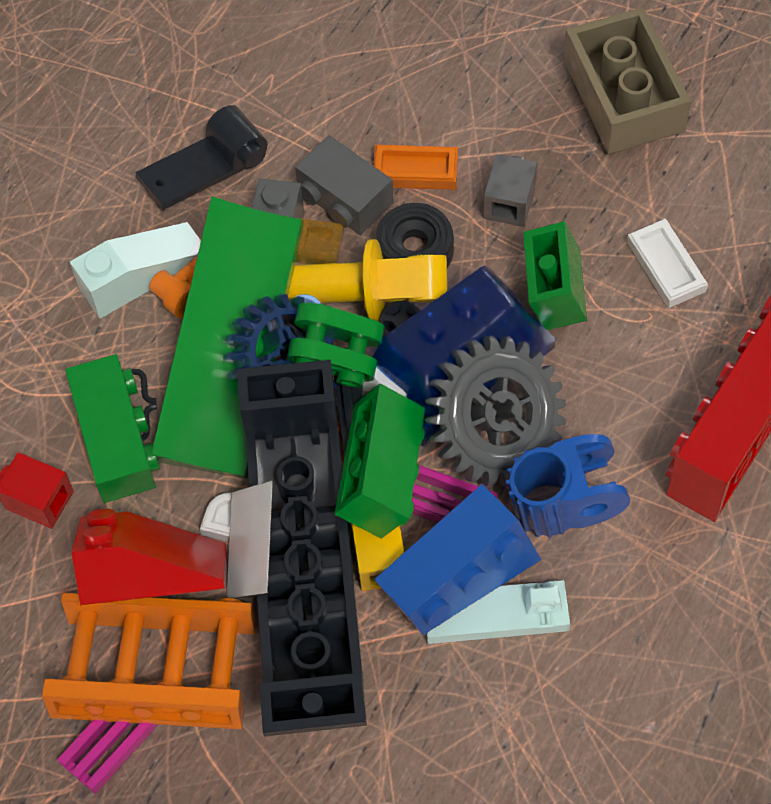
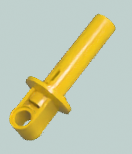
(373, 280)

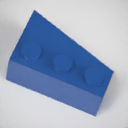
(458, 561)

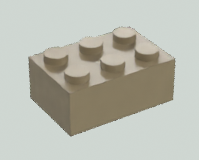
(626, 80)

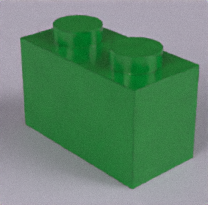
(554, 276)

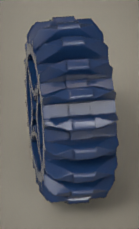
(270, 317)

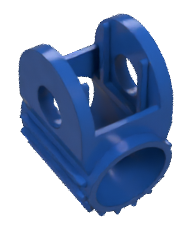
(564, 467)

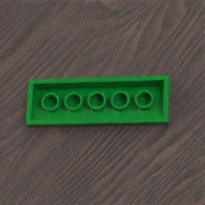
(238, 262)

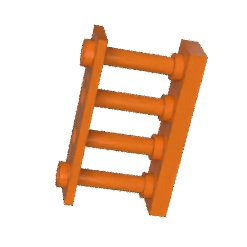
(169, 700)

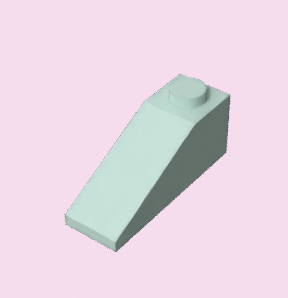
(125, 265)

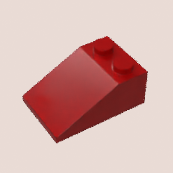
(140, 558)

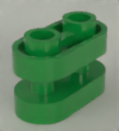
(349, 364)

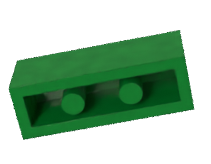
(112, 428)
(381, 462)

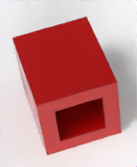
(34, 490)

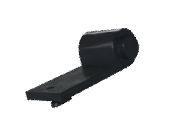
(229, 148)

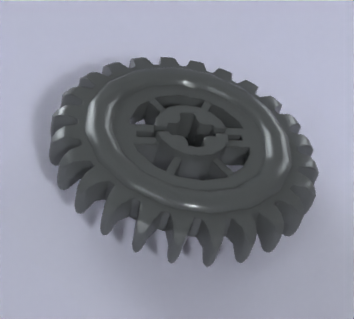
(469, 404)

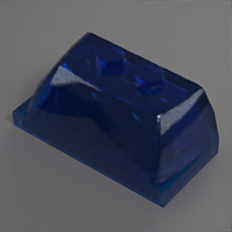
(467, 312)

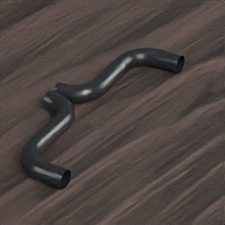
(152, 401)

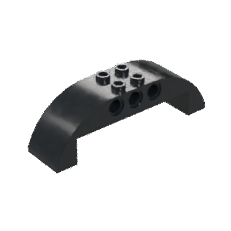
(310, 598)

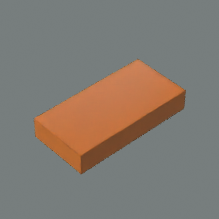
(418, 166)

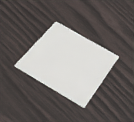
(249, 541)

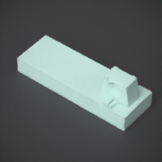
(508, 613)

